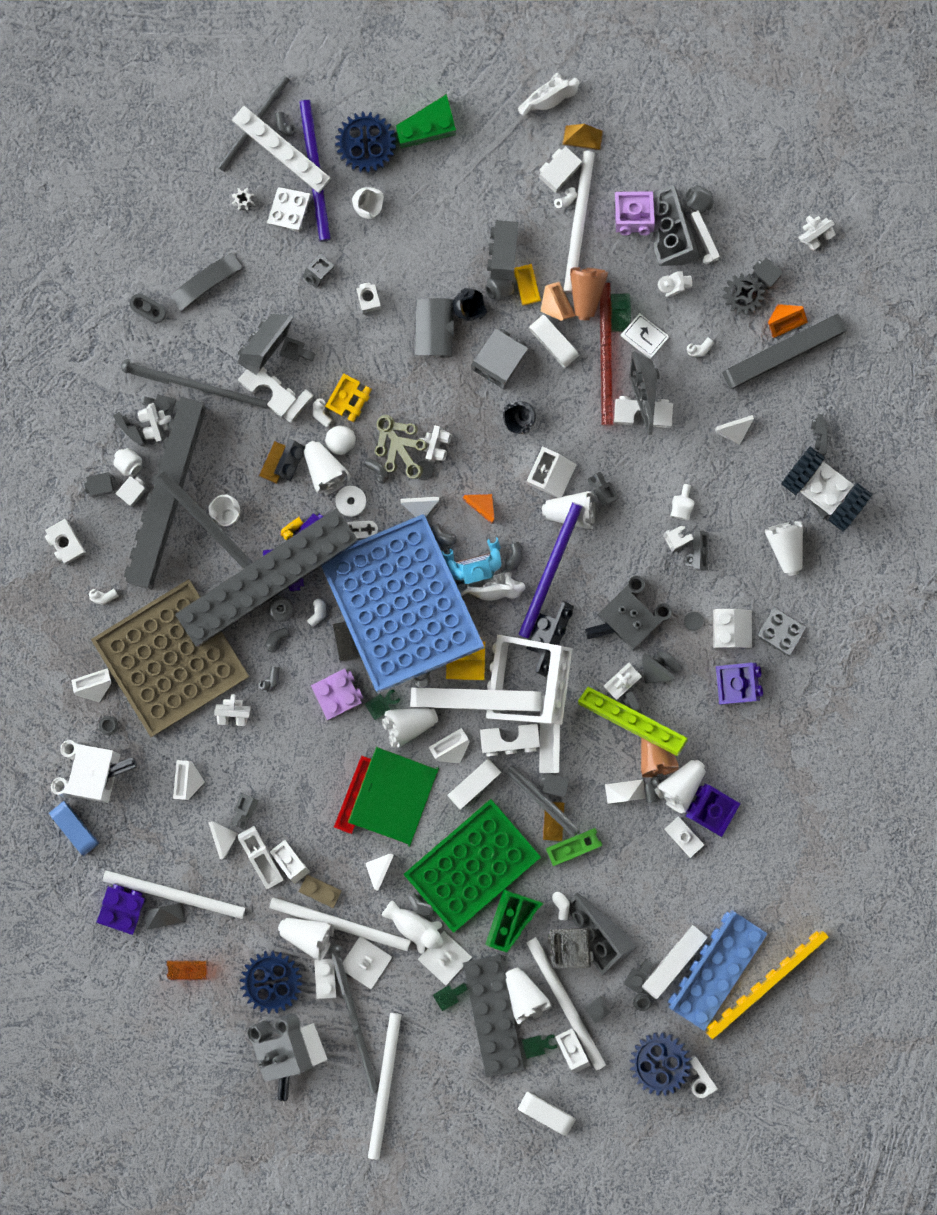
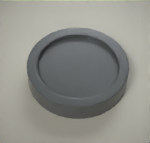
(427, 470)
(693, 621)

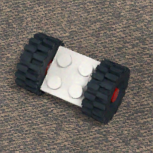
(827, 489)

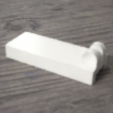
(712, 253)

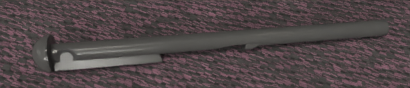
(159, 376)
(343, 982)

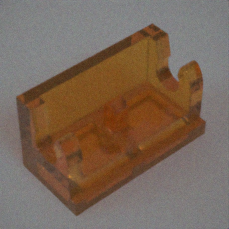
(187, 969)

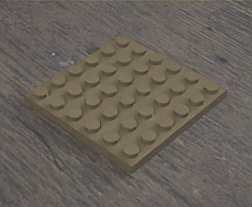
(161, 665)

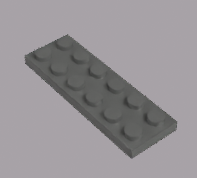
(493, 1015)

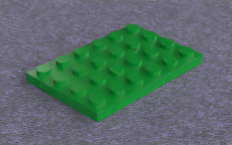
(472, 865)

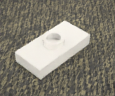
(684, 837)

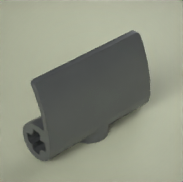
(434, 327)

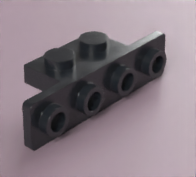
(550, 631)

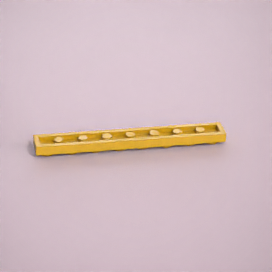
(760, 989)

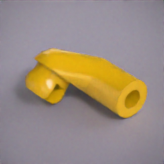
(287, 531)

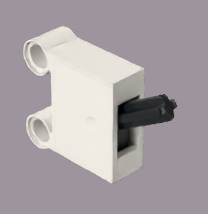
(91, 772)

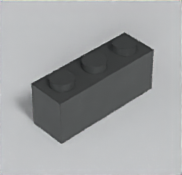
(503, 250)

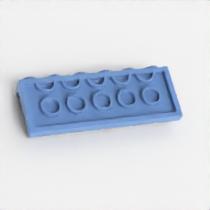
(717, 969)

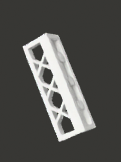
(549, 746)

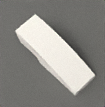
(260, 857)

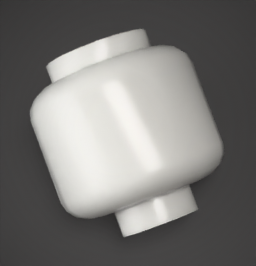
(127, 462)

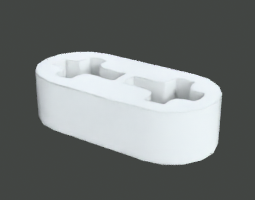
(297, 407)
(362, 525)

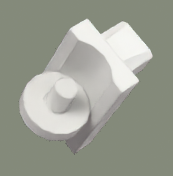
(817, 228)
(674, 283)
(155, 430)
(438, 435)
(622, 681)
(233, 709)

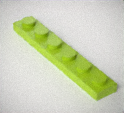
(632, 721)

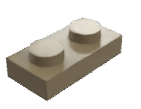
(320, 891)

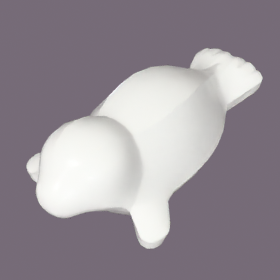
(550, 94)
(494, 588)
(415, 927)

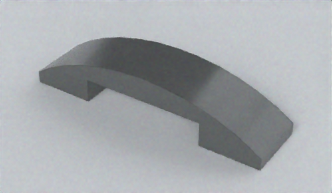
(205, 280)

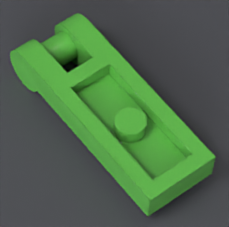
(573, 847)

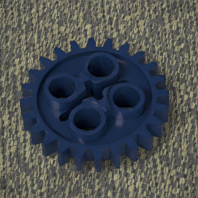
(382, 141)
(274, 999)
(651, 1078)

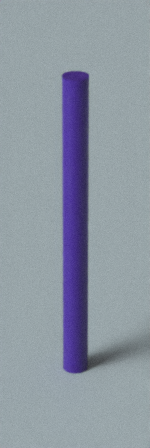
(312, 155)
(550, 570)

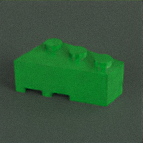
(427, 125)
(510, 919)

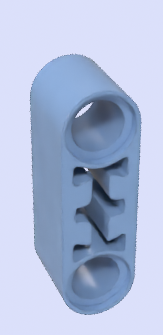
(73, 828)

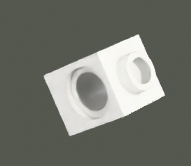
(368, 306)
(131, 491)

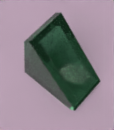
(620, 312)

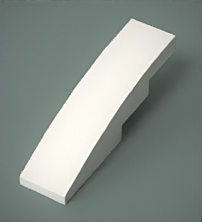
(674, 962)

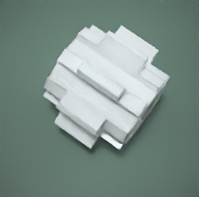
(244, 205)

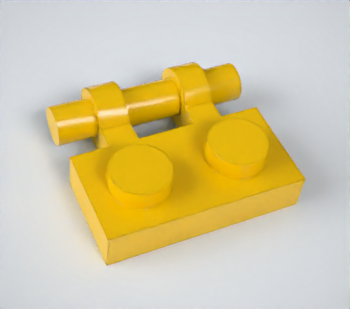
(343, 394)

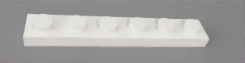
(281, 149)

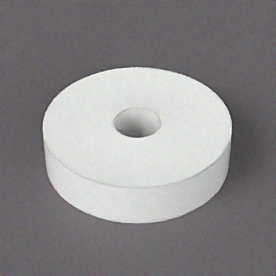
(350, 492)

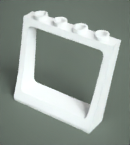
(556, 682)

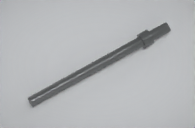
(275, 93)

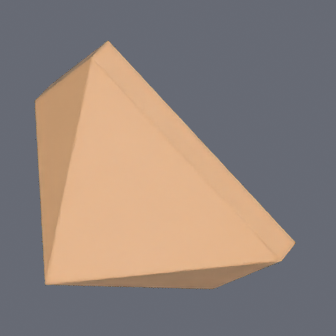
(556, 303)

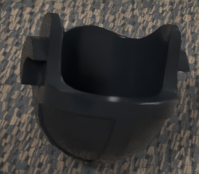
(469, 305)
(519, 417)

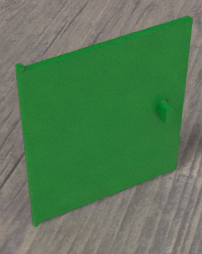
(393, 796)

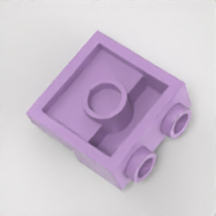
(634, 212)
(337, 693)

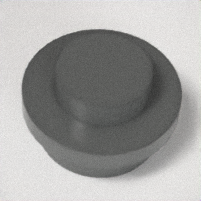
(108, 725)
(642, 1001)

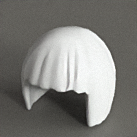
(368, 202)
(224, 510)

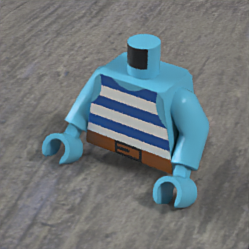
(477, 567)

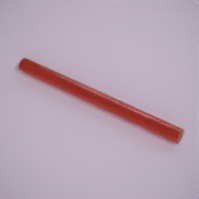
(606, 356)

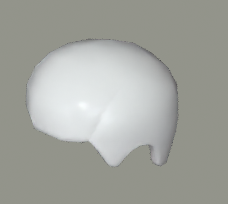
(340, 440)

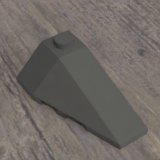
(674, 236)
(644, 382)
(607, 940)

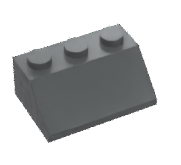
(264, 342)

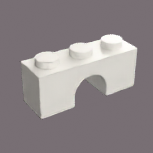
(281, 398)
(627, 408)
(493, 743)

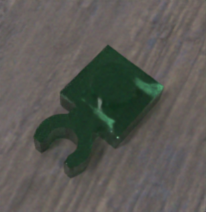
(379, 705)
(535, 1046)

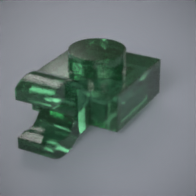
(448, 997)

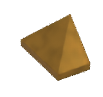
(582, 136)

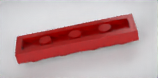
(351, 796)

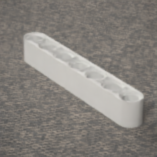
(476, 699)

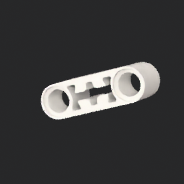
(554, 341)
(474, 783)
(546, 1113)

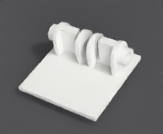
(289, 209)

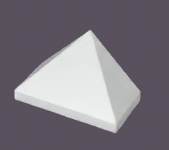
(735, 430)
(420, 506)
(92, 685)
(450, 748)
(186, 780)
(625, 791)
(222, 837)
(378, 868)

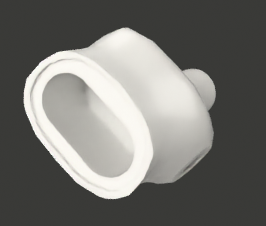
(682, 504)

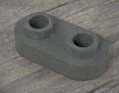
(148, 308)

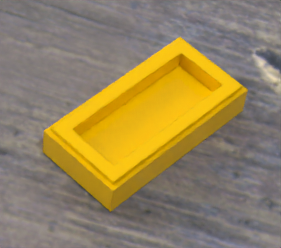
(527, 284)

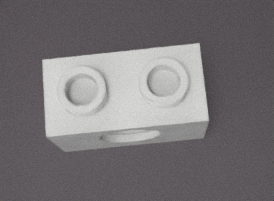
(64, 530)

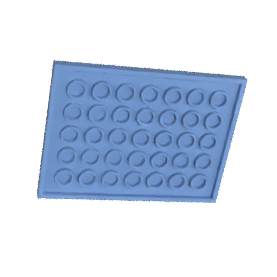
(401, 604)

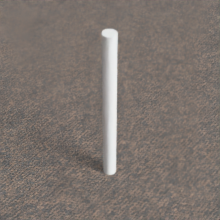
(579, 216)
(174, 894)
(340, 924)
(566, 1003)
(384, 1086)

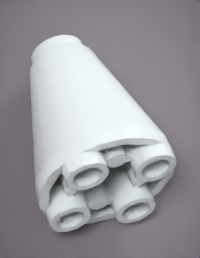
(408, 724)
(525, 996)

